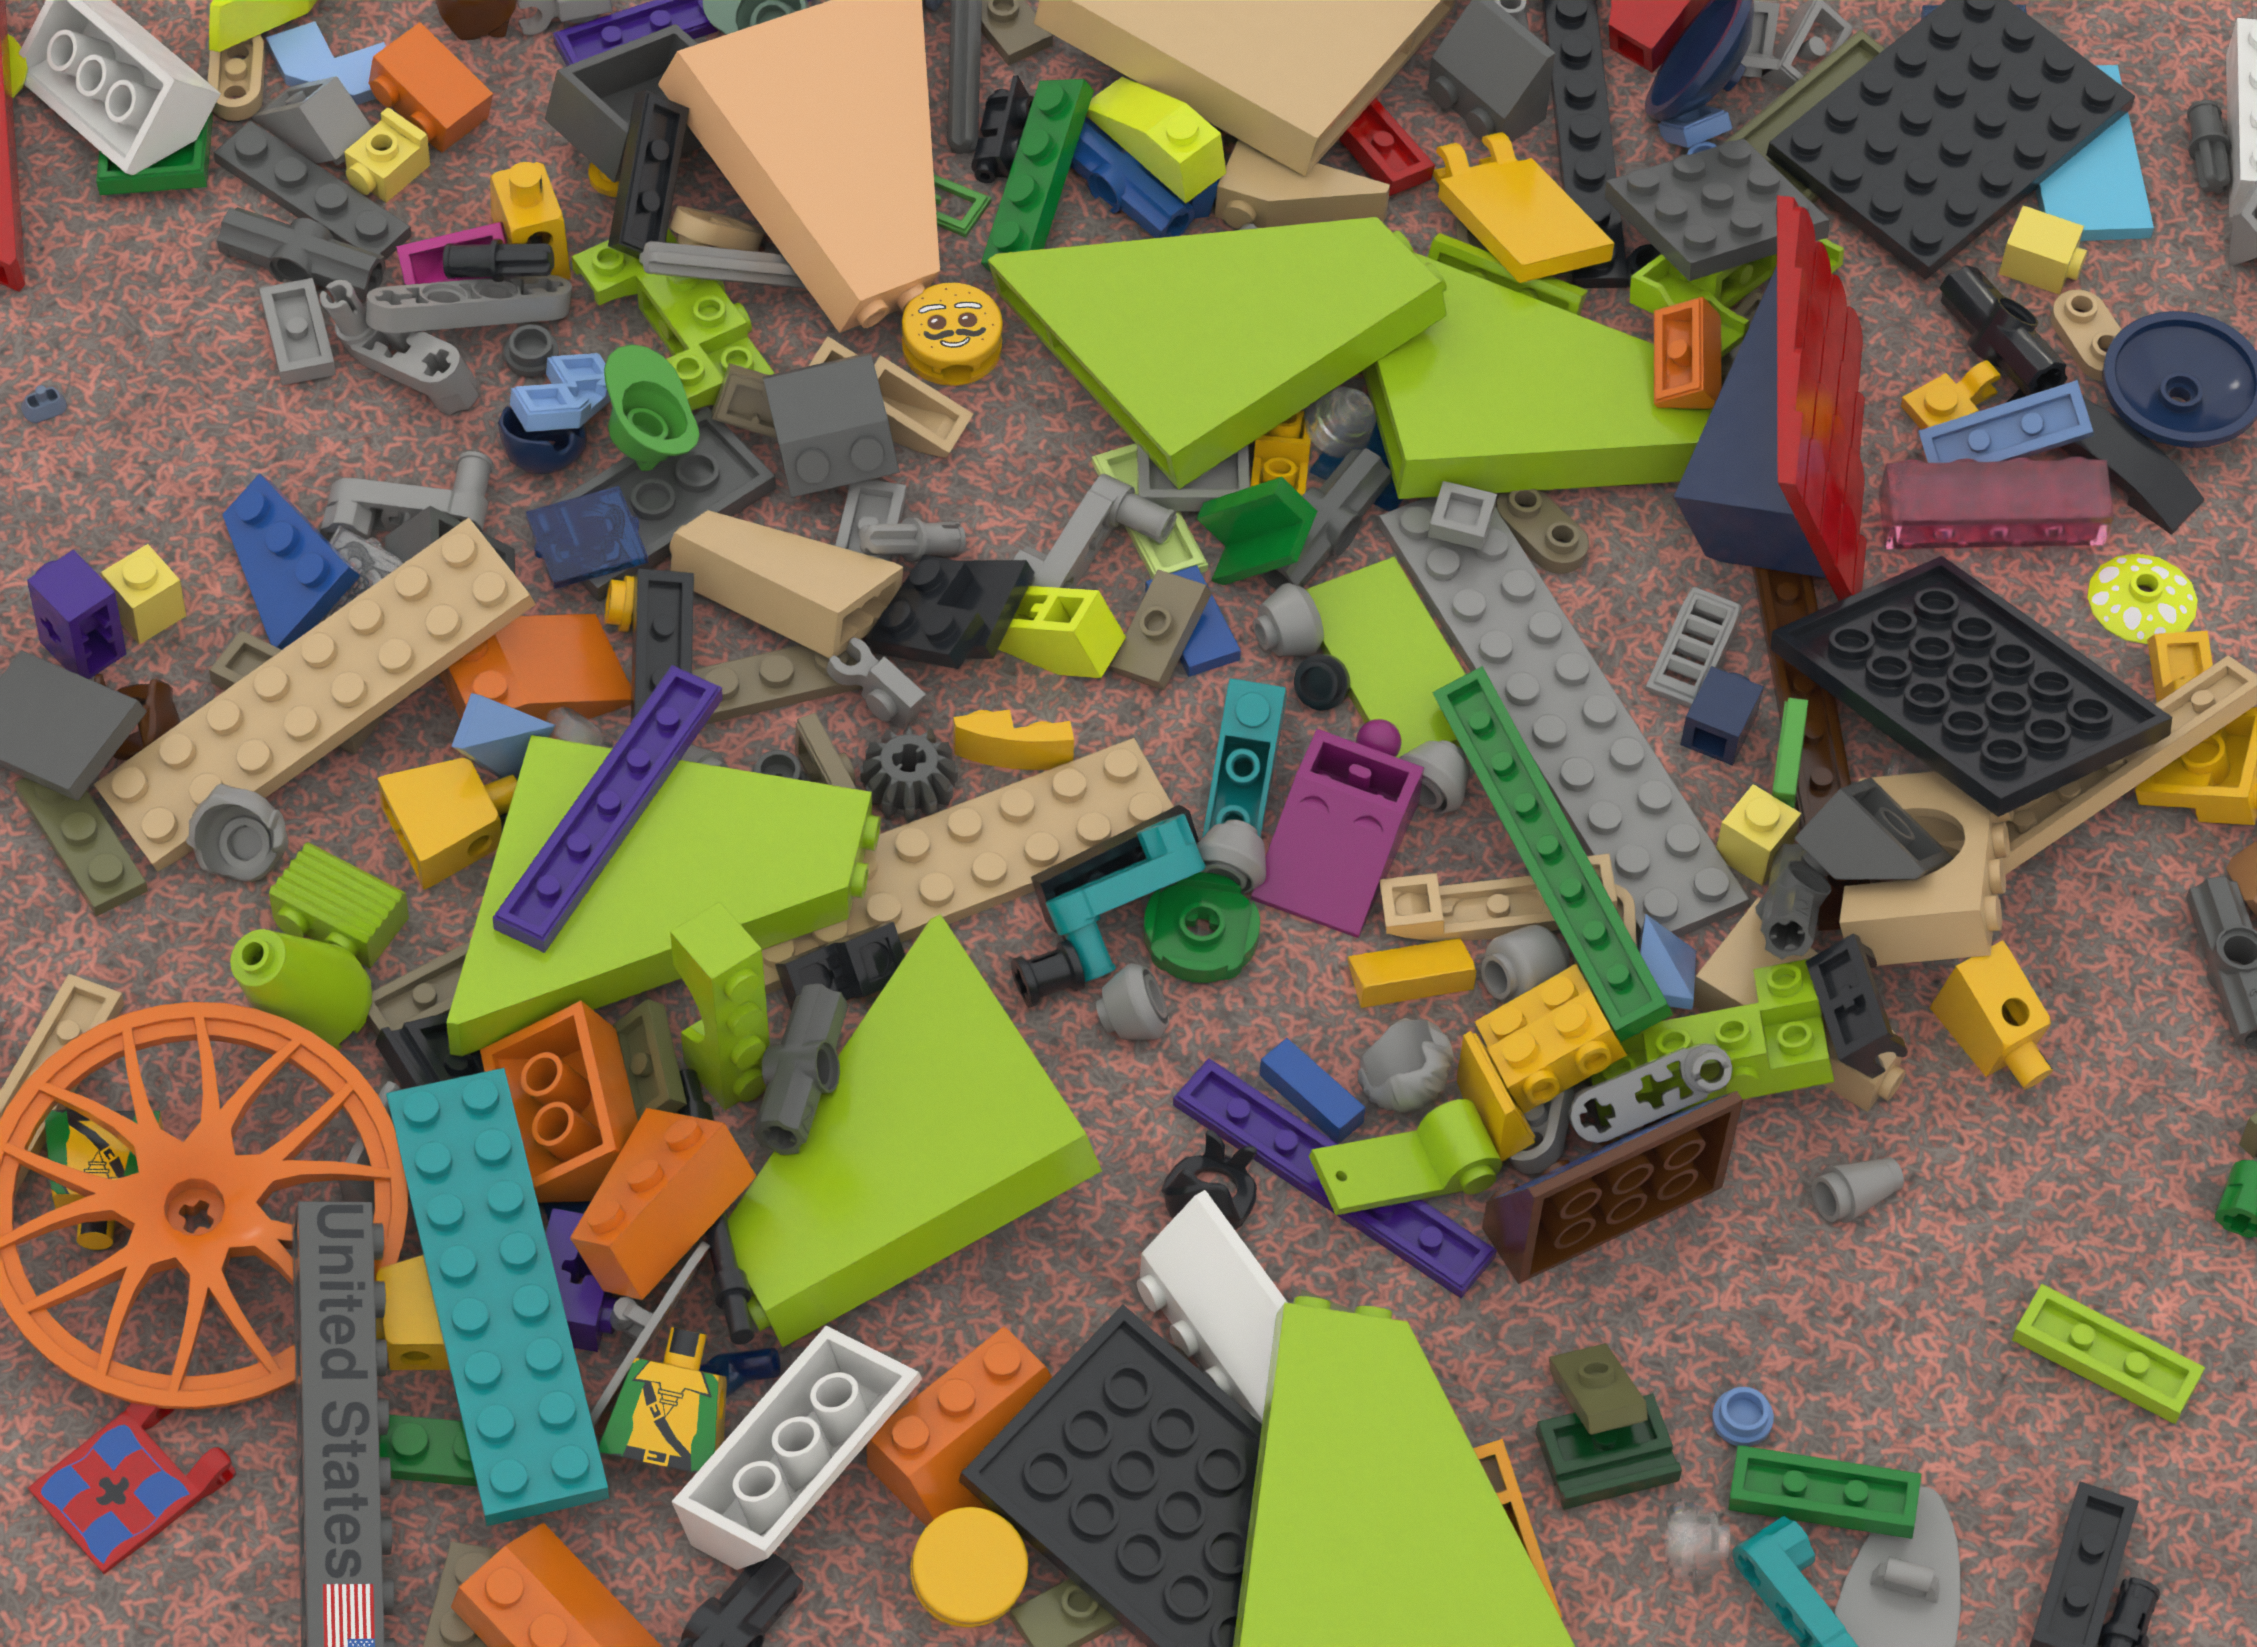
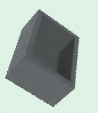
(596, 96)

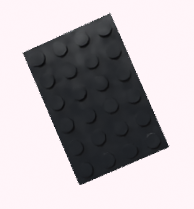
(1949, 128)
(1971, 685)
(1133, 1484)

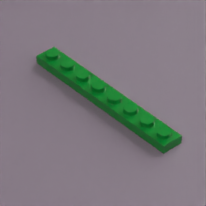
(1552, 855)

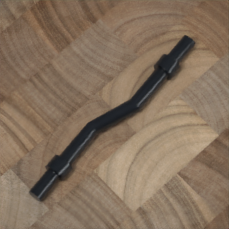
(729, 1282)

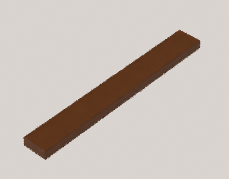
(1824, 765)

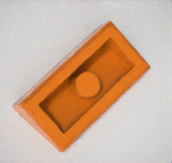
(1687, 355)

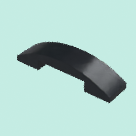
(2137, 467)

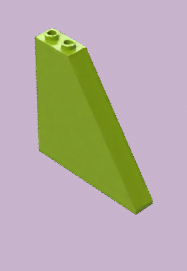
(1221, 331)
(1523, 400)
(761, 844)
(914, 1154)
(1375, 1504)

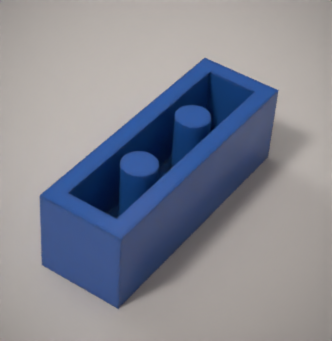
(1312, 1091)

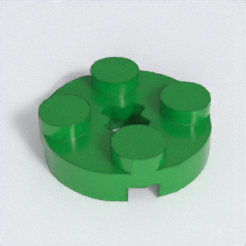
(1195, 956)

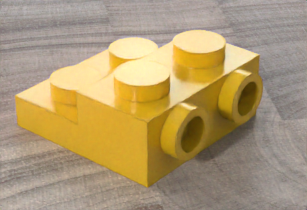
(2212, 777)
(1550, 1038)

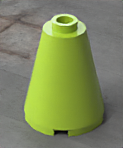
(303, 982)

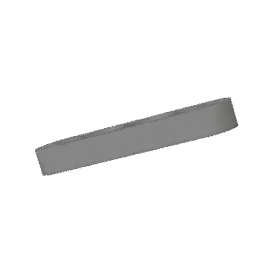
(467, 303)

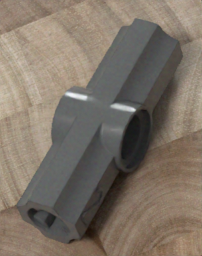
(298, 251)
(1340, 510)
(1791, 903)
(2228, 936)
(800, 1069)

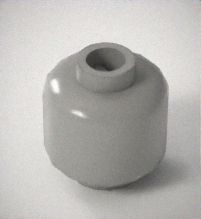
(1522, 961)

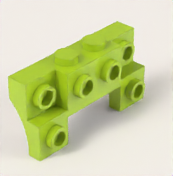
(1662, 285)
(687, 313)
(1770, 1043)

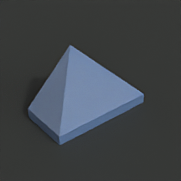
(497, 735)
(1670, 963)

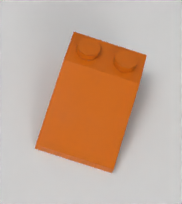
(543, 666)

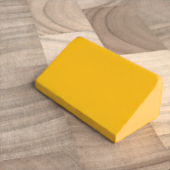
(1412, 972)
(1499, 1111)

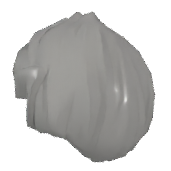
(237, 834)
(1406, 1066)

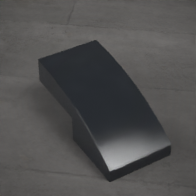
(849, 965)

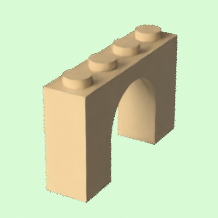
(1947, 910)

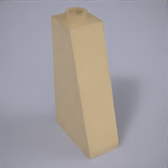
(786, 580)
(1729, 982)

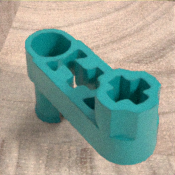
(1169, 858)
(1773, 1568)

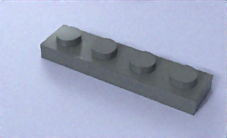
(310, 191)

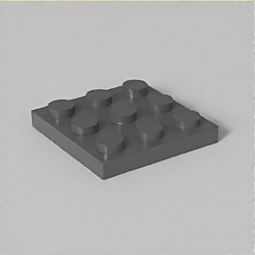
(1709, 207)

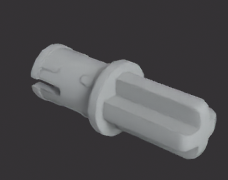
(913, 539)

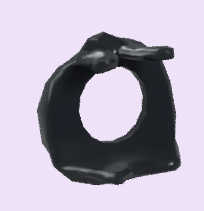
(1183, 1185)

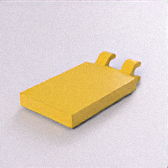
(1519, 212)

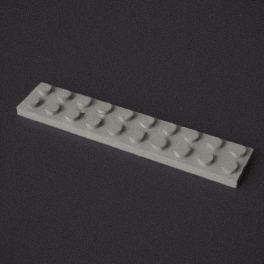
(1569, 720)

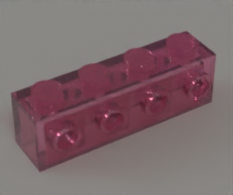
(1995, 503)

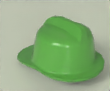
(649, 407)

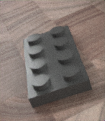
(713, 476)

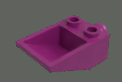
(1341, 827)

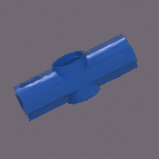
(1128, 184)

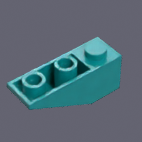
(1246, 753)

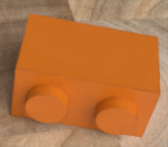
(429, 87)

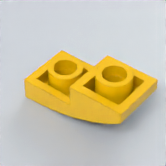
(1283, 454)
(993, 741)

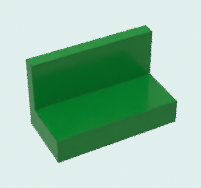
(1259, 528)

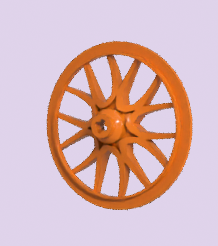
(182, 1180)

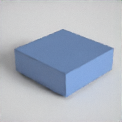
(1695, 126)

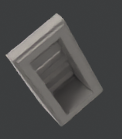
(1705, 617)

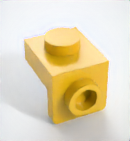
(2177, 659)

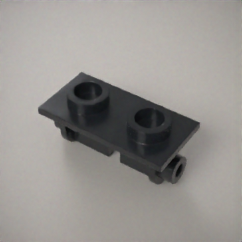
(1004, 121)

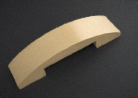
(1472, 910)

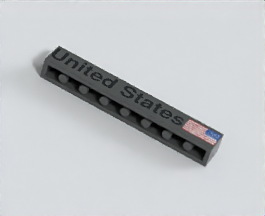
(340, 1425)

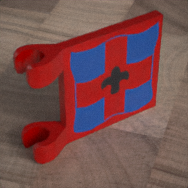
(124, 1487)

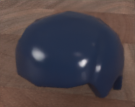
(534, 451)

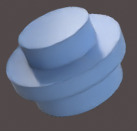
(1742, 1416)

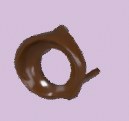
(476, 17)
(158, 720)

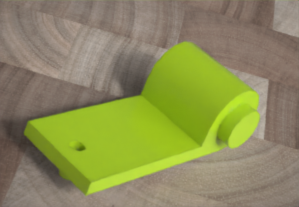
(1439, 1158)

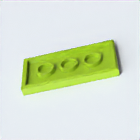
(1389, 649)

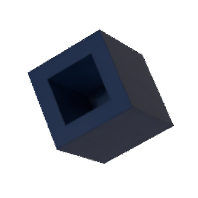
(1722, 715)

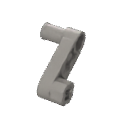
(426, 366)
(384, 506)
(1102, 509)
(1621, 1090)

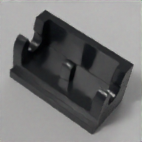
(1854, 1006)

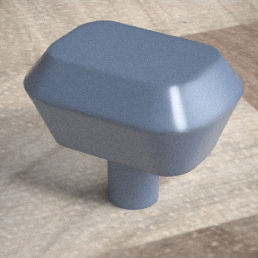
(43, 404)

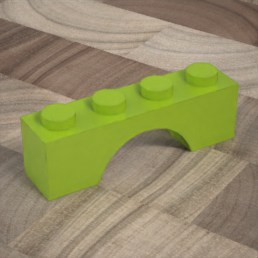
(728, 986)

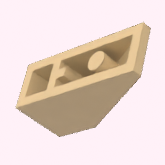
(1274, 195)

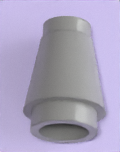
(1855, 1187)

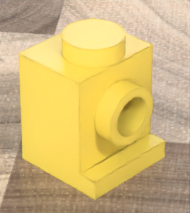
(387, 157)

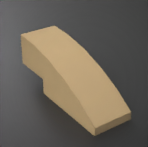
(915, 411)

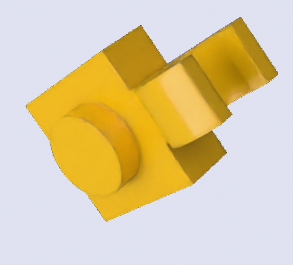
(1945, 400)

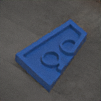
(285, 562)

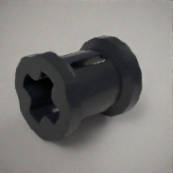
(1048, 973)

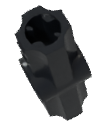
(2002, 331)
(745, 1608)

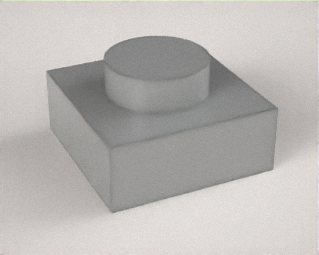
(1462, 515)

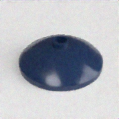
(1703, 59)
(2186, 359)

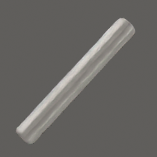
(718, 264)

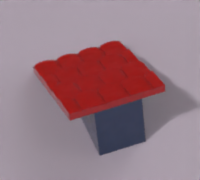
(1781, 450)

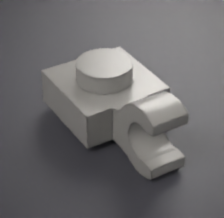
(567, 10)
(885, 688)

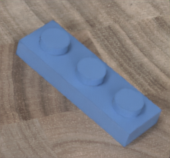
(2012, 428)

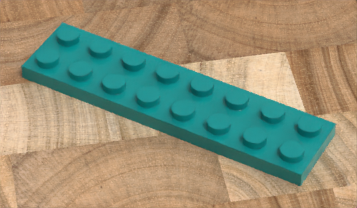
(497, 1298)

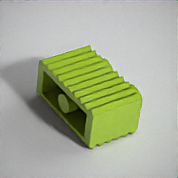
(337, 904)

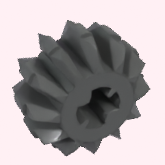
(909, 773)

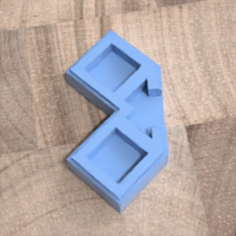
(305, 57)
(571, 398)

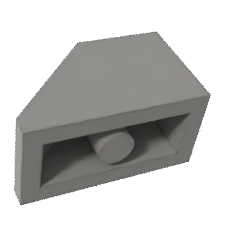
(315, 119)

